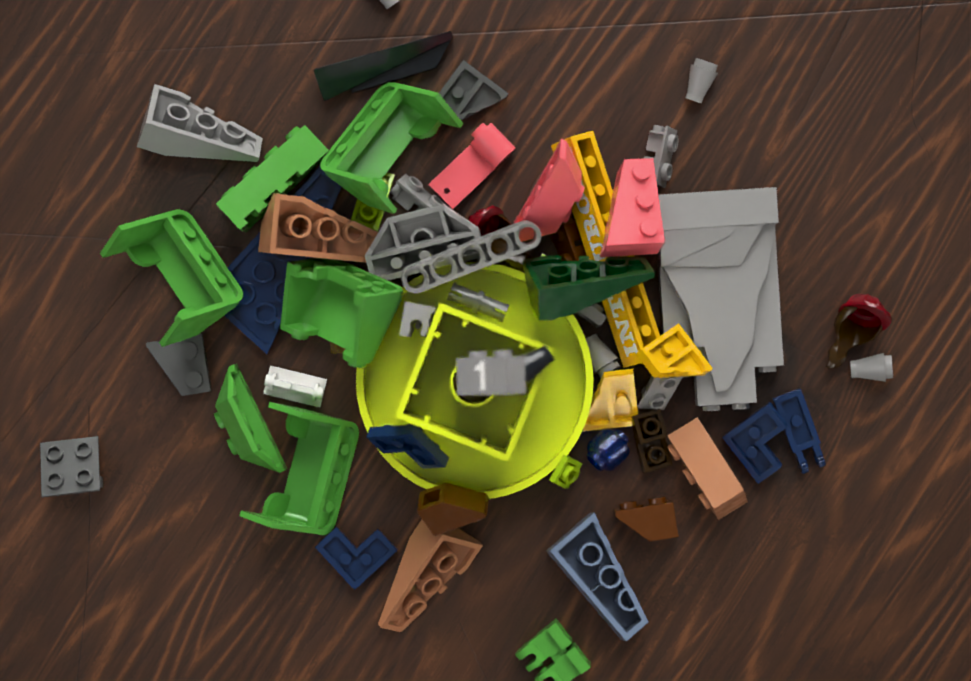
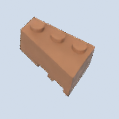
(706, 469)

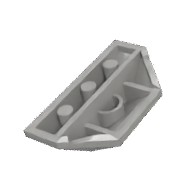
(416, 237)

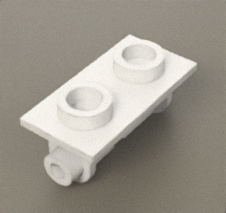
(294, 386)

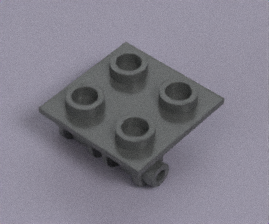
(70, 467)

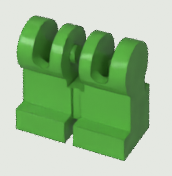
(554, 642)

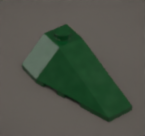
(567, 287)

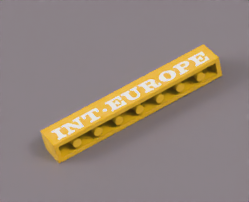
(629, 310)

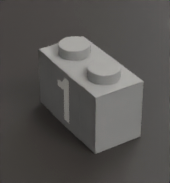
(491, 375)

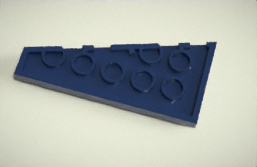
(264, 274)

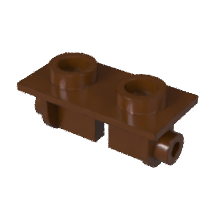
(564, 241)

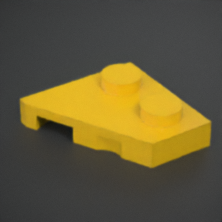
(673, 356)
(613, 401)

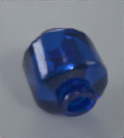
(608, 449)

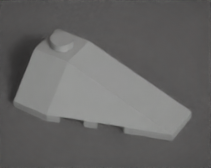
(184, 130)

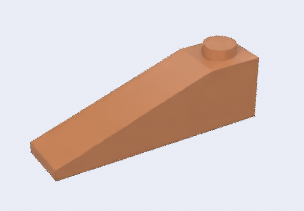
(309, 230)
(423, 571)

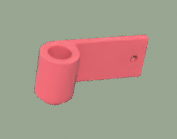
(472, 165)

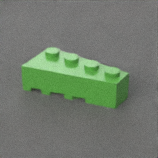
(277, 174)

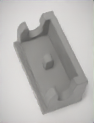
(417, 315)

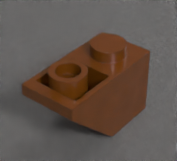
(450, 507)
(651, 520)

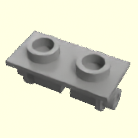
(663, 145)
(411, 191)
(658, 392)

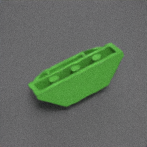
(245, 423)

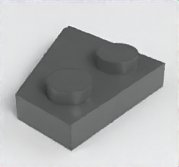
(470, 91)
(184, 364)

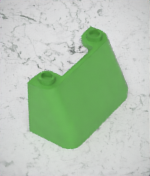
(339, 305)

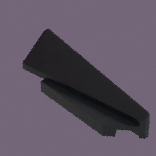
(382, 66)

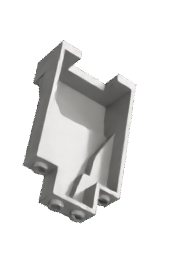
(723, 287)

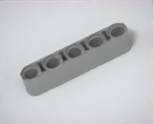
(486, 256)

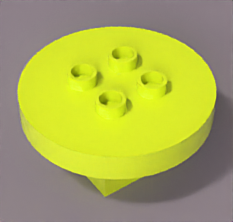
(490, 439)

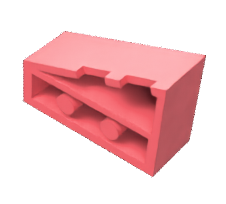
(635, 212)

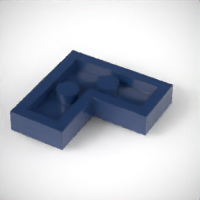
(750, 439)
(411, 440)
(354, 562)

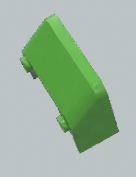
(380, 136)
(188, 264)
(315, 476)

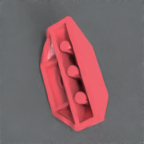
(553, 194)

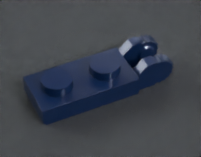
(800, 429)

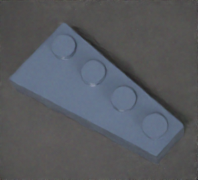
(593, 568)

